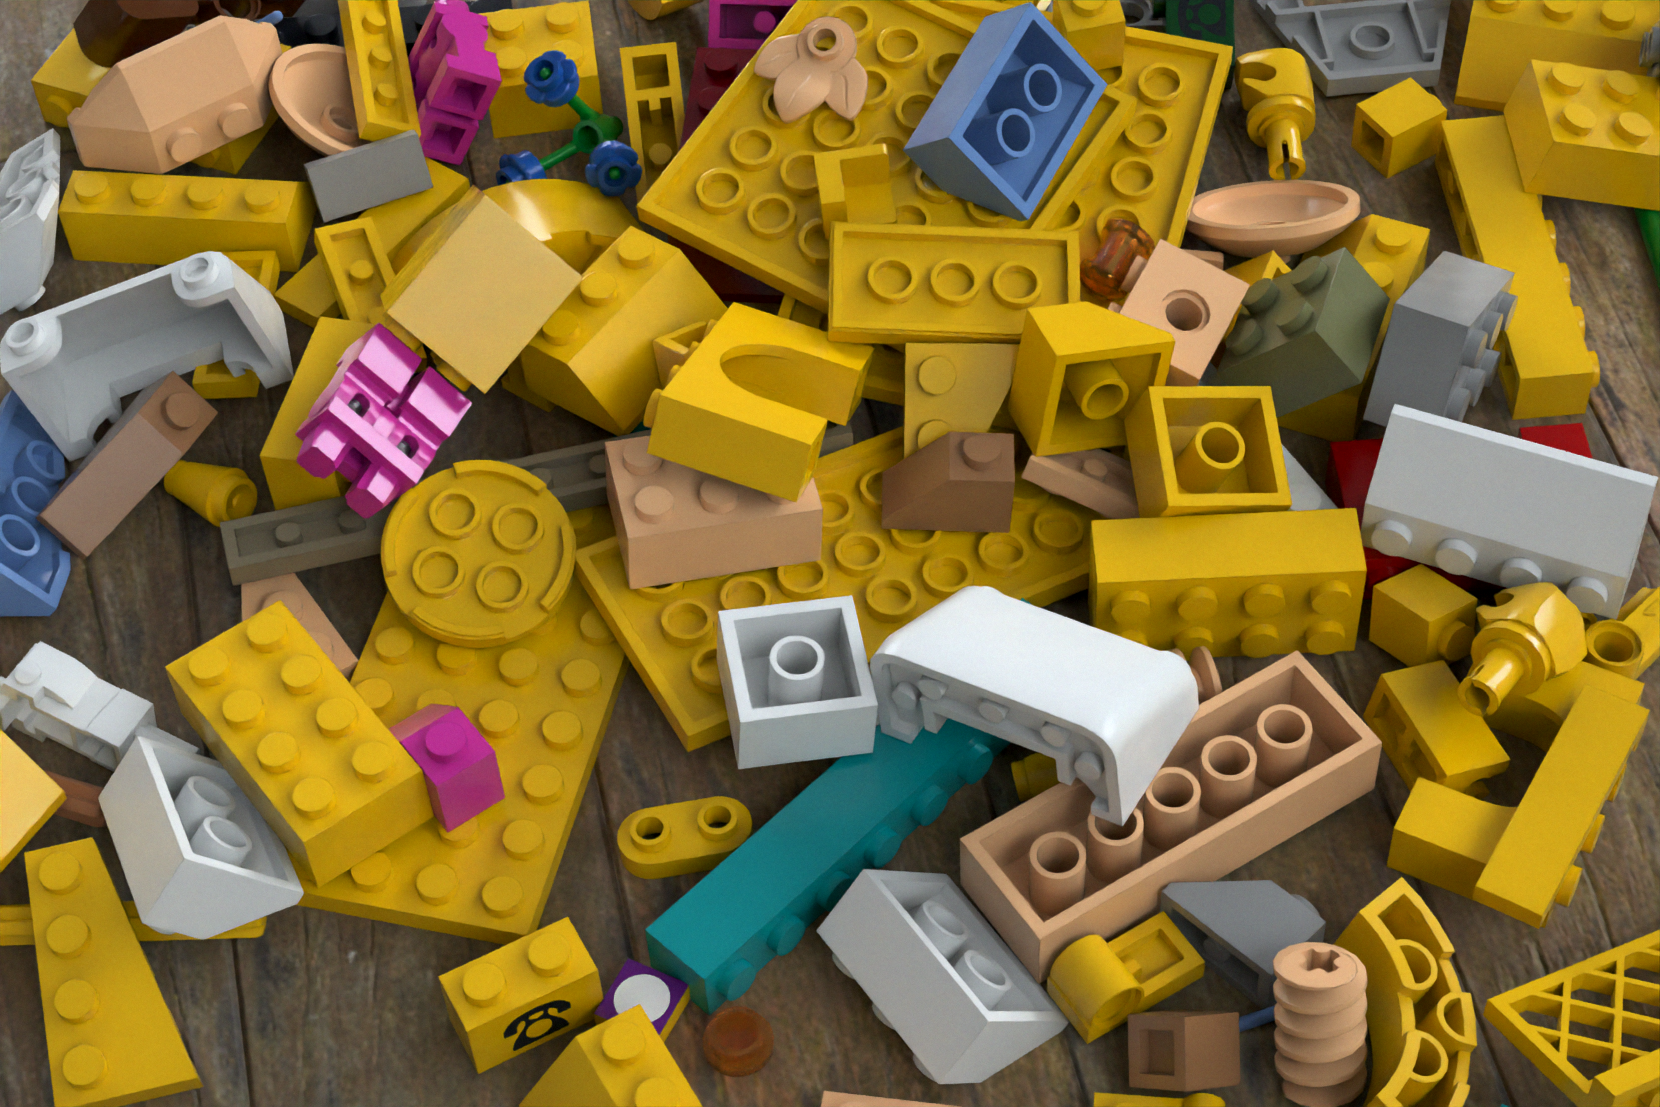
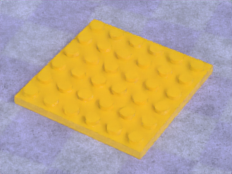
(749, 180)

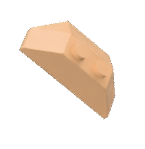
(179, 98)

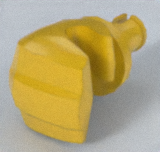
(1280, 104)
(1521, 644)

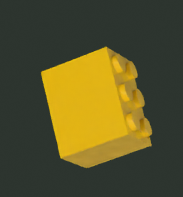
(476, 292)

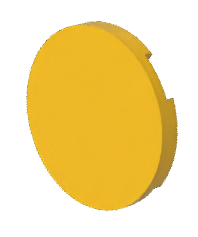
(478, 554)

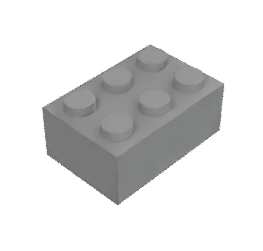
(1443, 340)

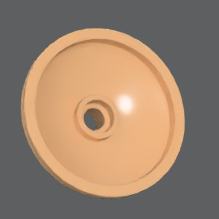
(315, 97)
(1272, 216)

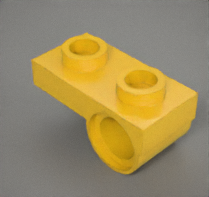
(1105, 982)

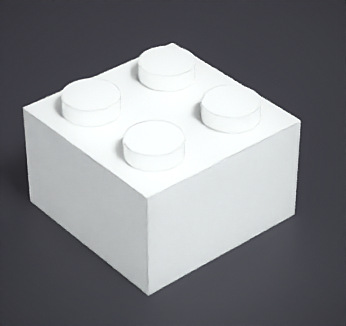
(796, 682)

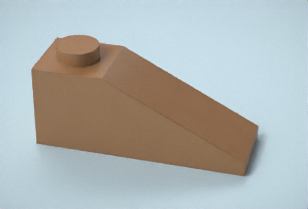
(127, 463)

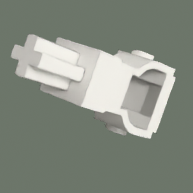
(68, 703)

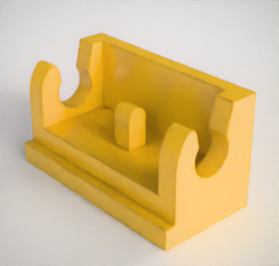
(1431, 732)

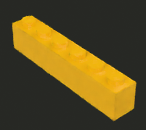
(1499, 224)

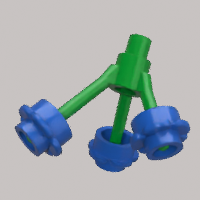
(611, 163)

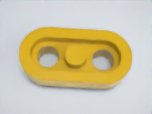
(685, 837)

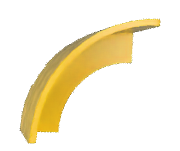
(562, 214)

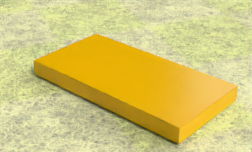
(944, 281)

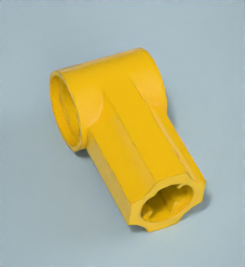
(1629, 641)

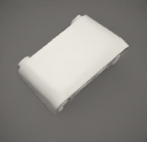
(121, 339)
(1042, 683)

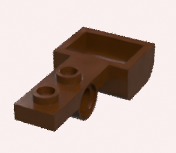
(121, 28)

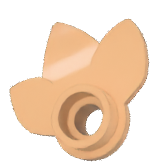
(811, 76)

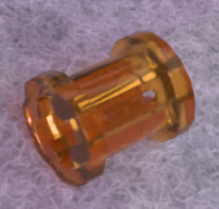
(1111, 262)

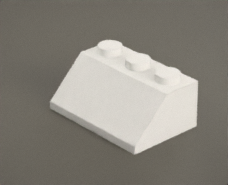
(193, 843)
(939, 975)

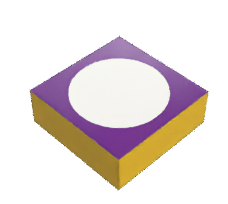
(658, 994)

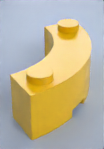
(1415, 1006)

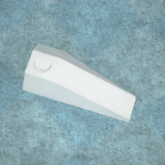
(28, 220)

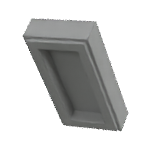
(368, 175)

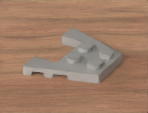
(1363, 42)

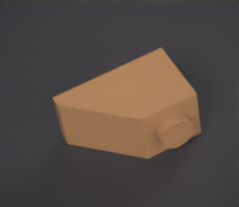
(953, 485)

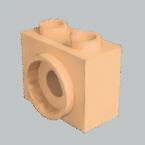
(1183, 292)

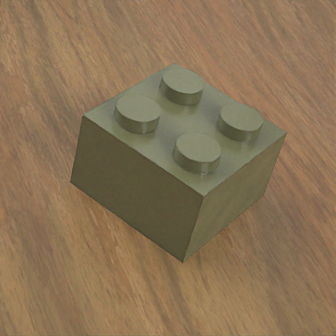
(1306, 331)

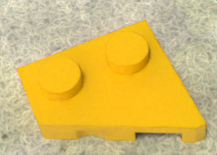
(953, 388)

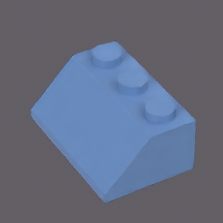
(1006, 113)

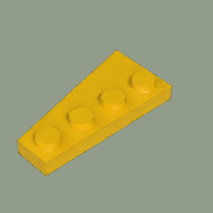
(100, 999)

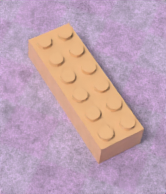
(1233, 787)

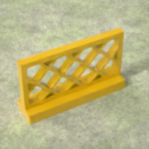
(1631, 1073)

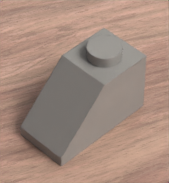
(1242, 928)

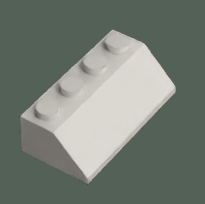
(1506, 509)

